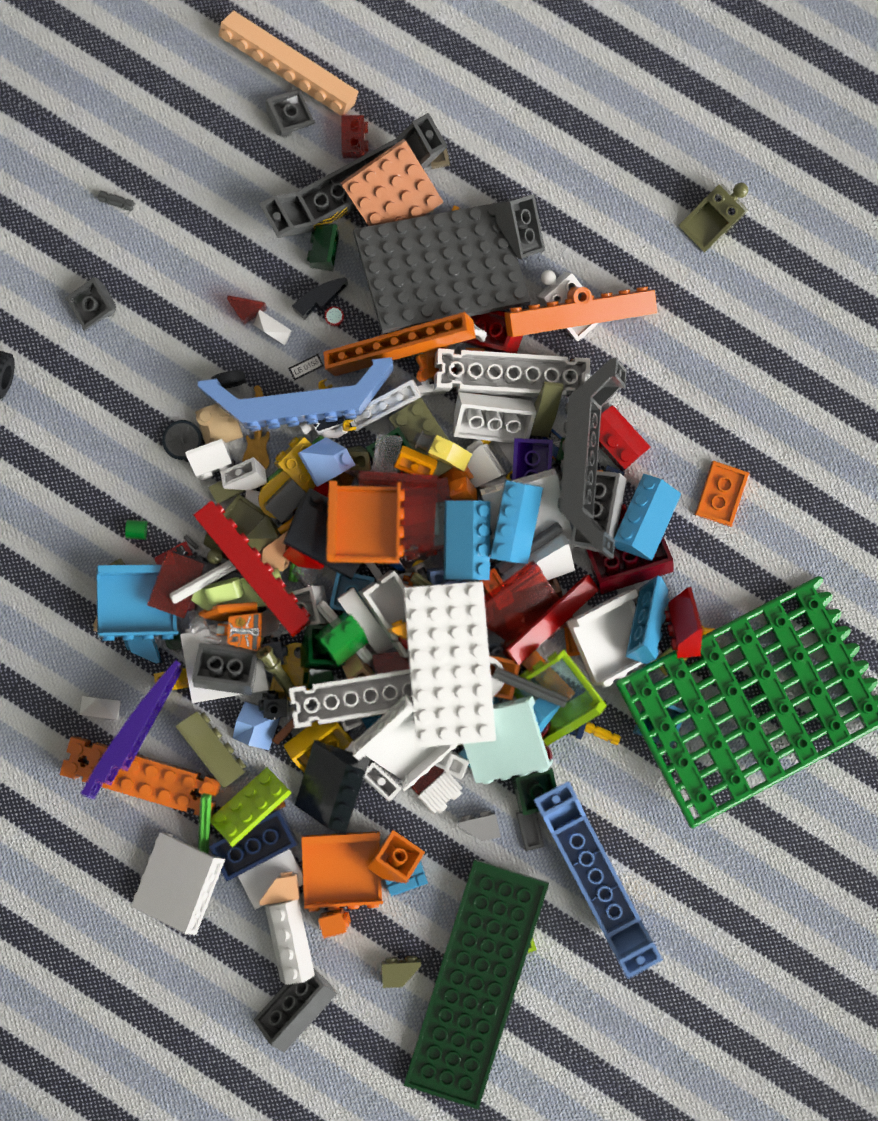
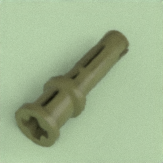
(273, 666)

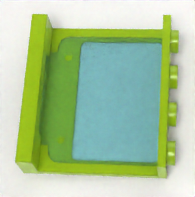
(564, 677)

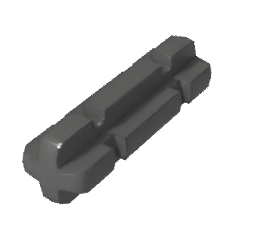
(115, 200)

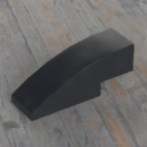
(319, 297)

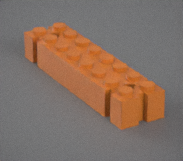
(145, 779)

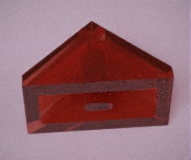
(246, 308)

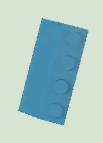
(647, 517)
(516, 522)
(467, 540)
(648, 621)

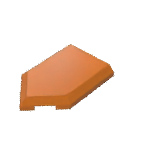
(223, 611)

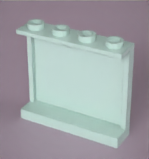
(516, 748)

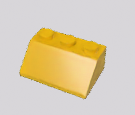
(301, 745)

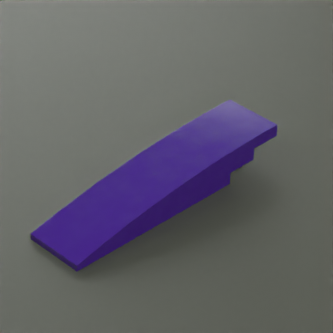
(132, 734)

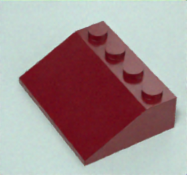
(628, 568)

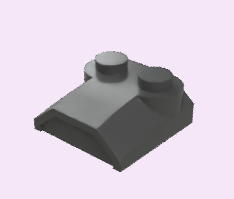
(288, 113)
(91, 303)

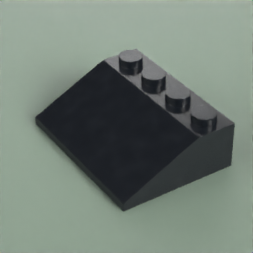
(309, 532)
(331, 785)

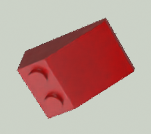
(496, 337)

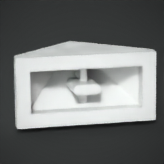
(272, 327)
(100, 707)

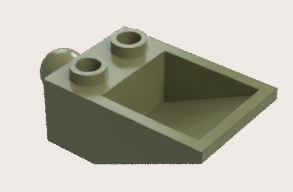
(712, 217)
(246, 517)

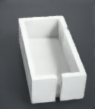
(387, 604)

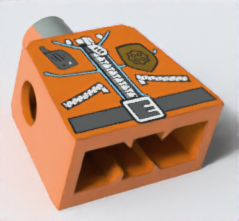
(243, 631)

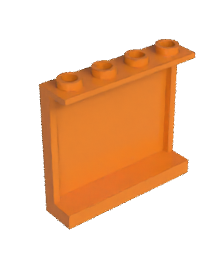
(364, 524)
(338, 871)

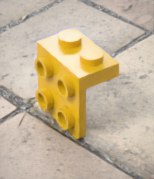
(292, 463)

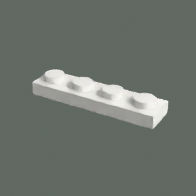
(387, 404)

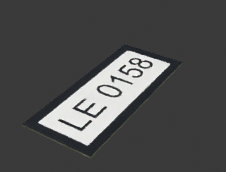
(306, 367)

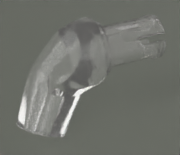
(201, 629)

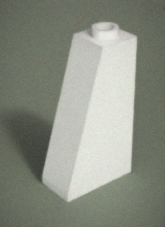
(552, 558)

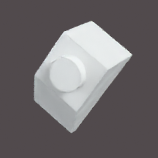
(244, 476)

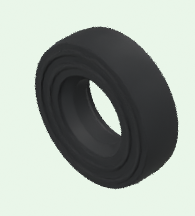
(230, 378)

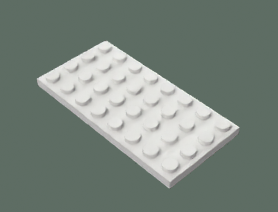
(449, 664)

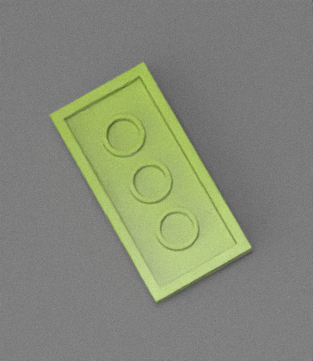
(249, 806)

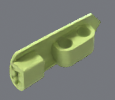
(228, 592)

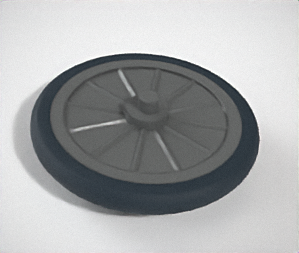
(180, 438)

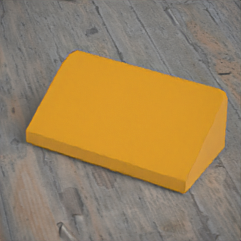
(415, 462)

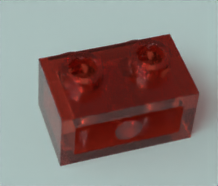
(353, 136)

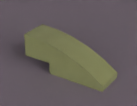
(546, 408)

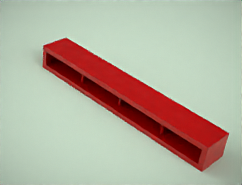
(252, 568)

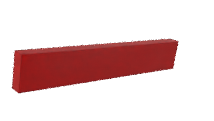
(552, 619)

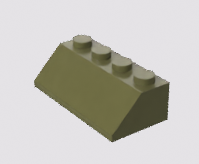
(211, 748)

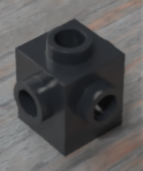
(273, 704)

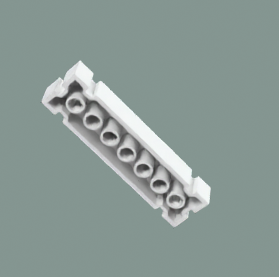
(506, 372)
(350, 698)

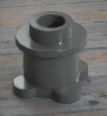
(423, 441)

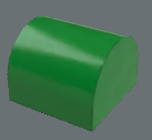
(136, 529)

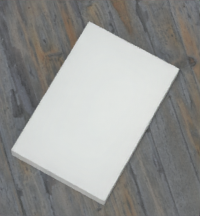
(260, 878)

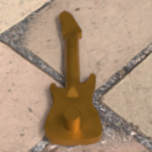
(258, 446)

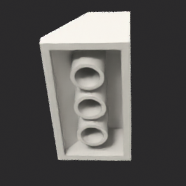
(492, 417)
(289, 942)

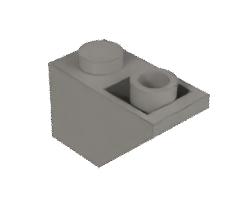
(482, 827)

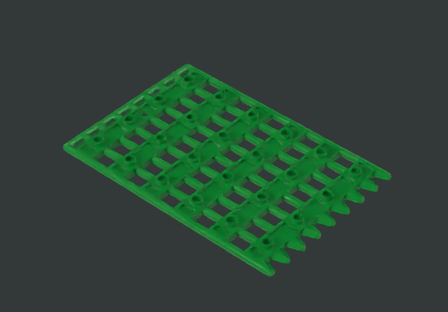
(740, 709)

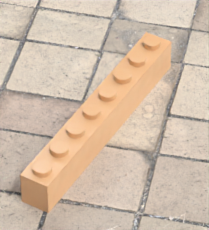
(288, 63)

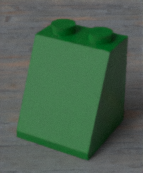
(342, 638)

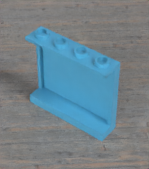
(123, 604)

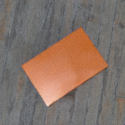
(721, 493)

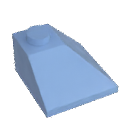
(326, 460)

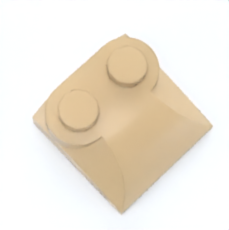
(217, 424)

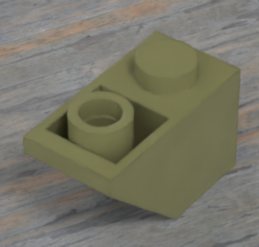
(397, 972)

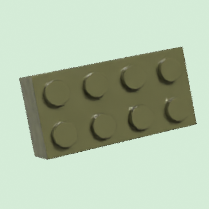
(418, 418)

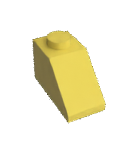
(449, 453)

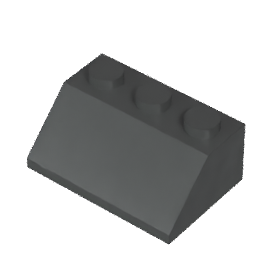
(225, 669)

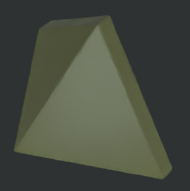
(360, 457)
(263, 533)

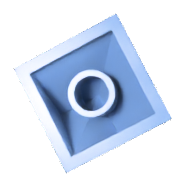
(254, 728)

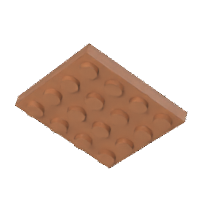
(392, 187)

